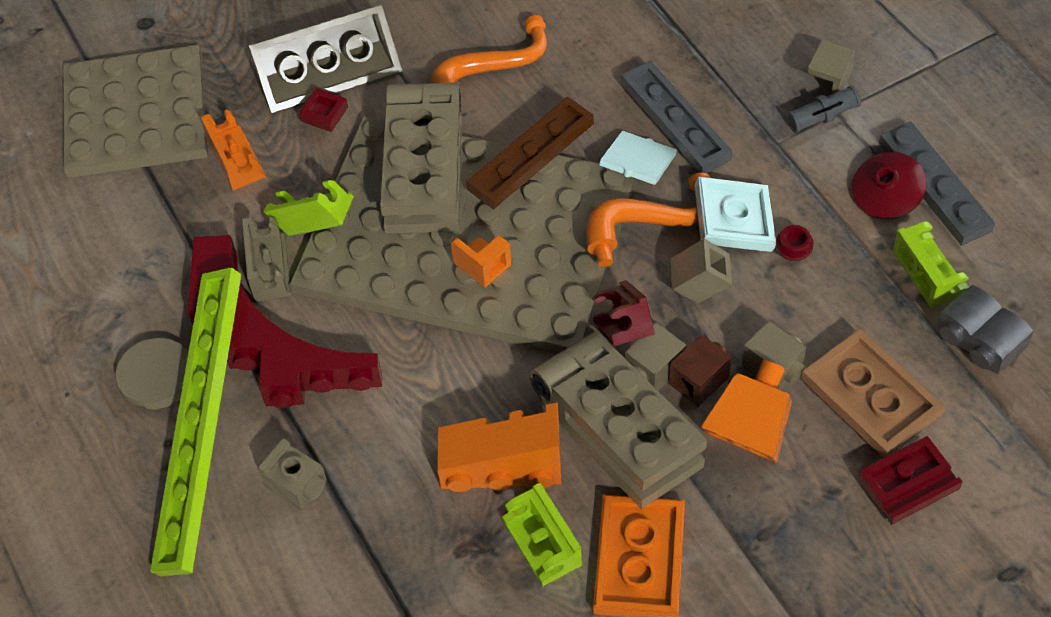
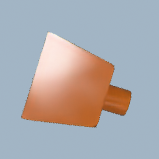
(752, 413)

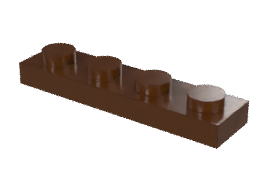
(530, 152)

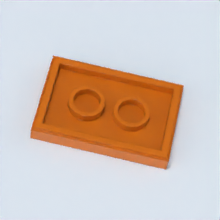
(639, 558)

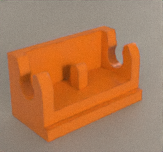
(232, 151)

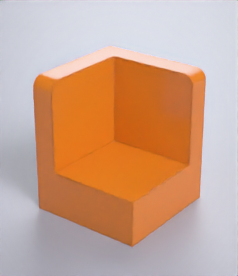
(482, 259)

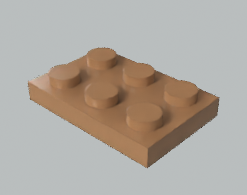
(872, 393)

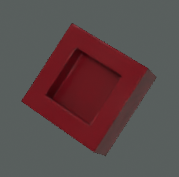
(323, 110)

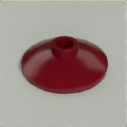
(891, 198)

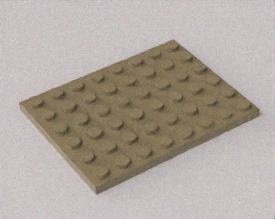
(534, 303)

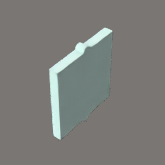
(638, 157)

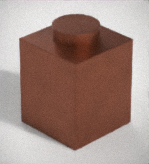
(700, 369)

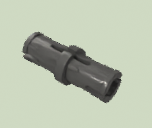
(843, 100)

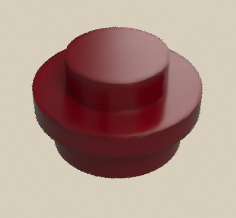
(794, 243)

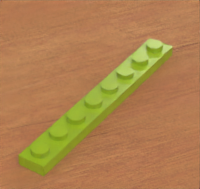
(196, 424)

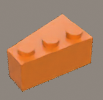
(501, 453)

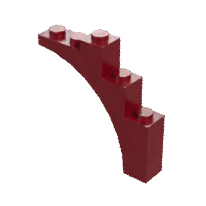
(285, 362)

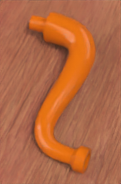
(473, 63)
(603, 218)

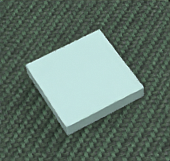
(735, 214)

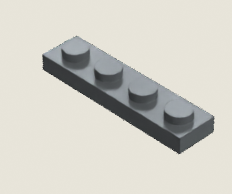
(676, 117)
(944, 190)

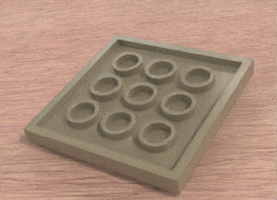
(133, 111)

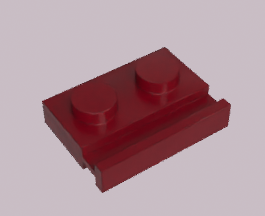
(909, 480)

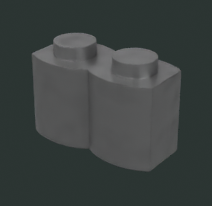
(984, 329)

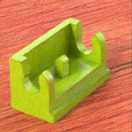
(311, 213)
(928, 265)
(542, 535)

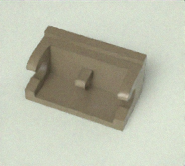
(266, 260)

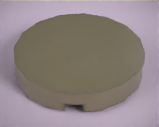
(152, 373)

